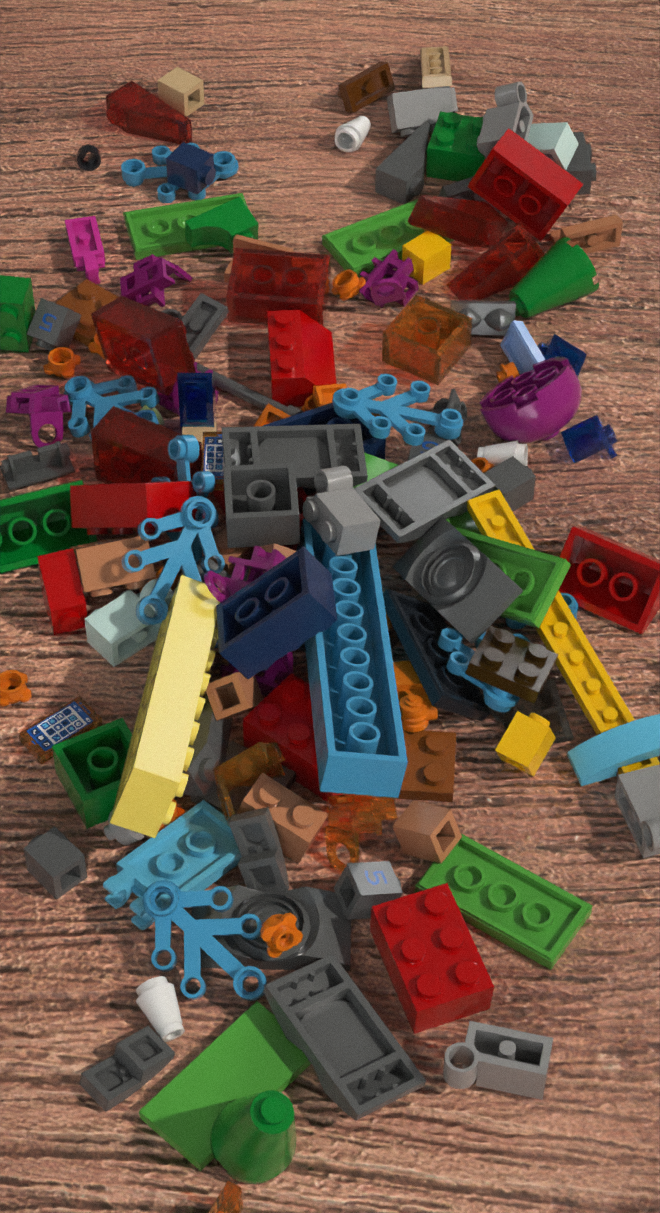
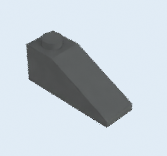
(403, 171)
(209, 751)

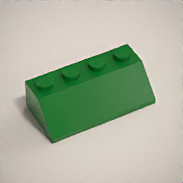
(37, 525)

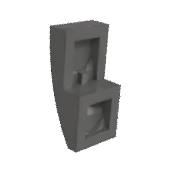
(261, 851)
(129, 1069)

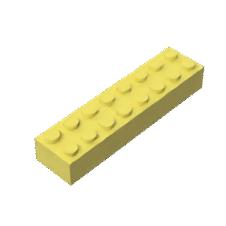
(168, 711)

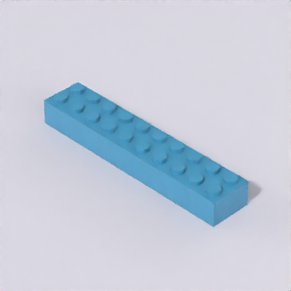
(354, 681)

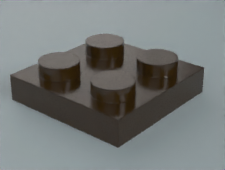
(511, 664)

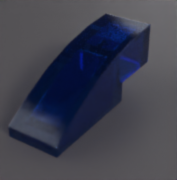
(196, 399)

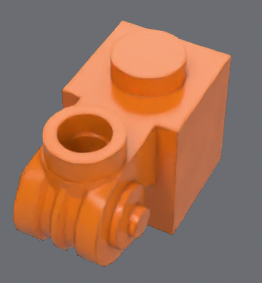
(413, 701)

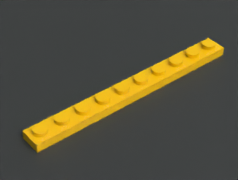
(562, 633)

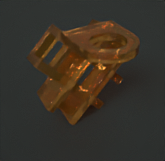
(245, 770)
(343, 821)

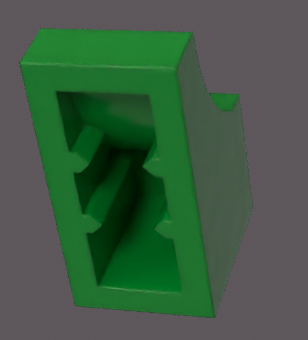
(221, 225)

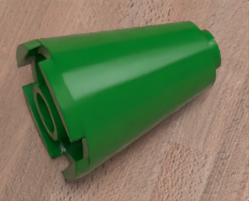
(554, 280)
(255, 1137)

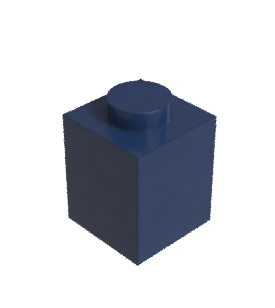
(190, 168)

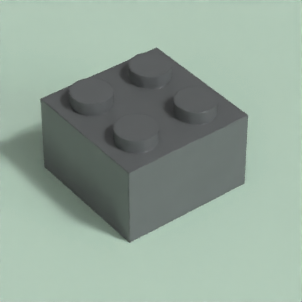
(261, 505)

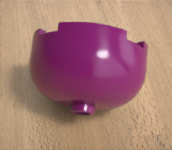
(534, 402)

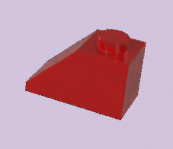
(62, 591)

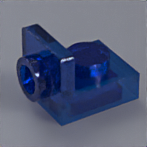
(559, 347)
(589, 438)

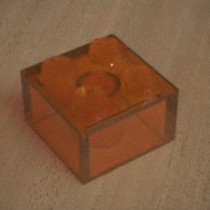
(426, 339)

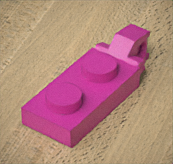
(86, 246)

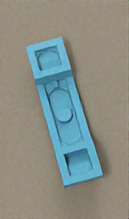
(615, 748)

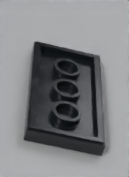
(419, 630)

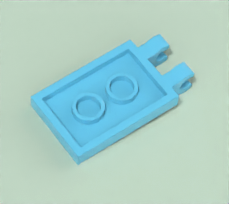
(188, 852)

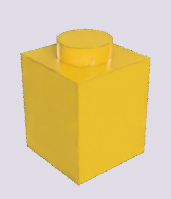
(429, 256)
(526, 742)

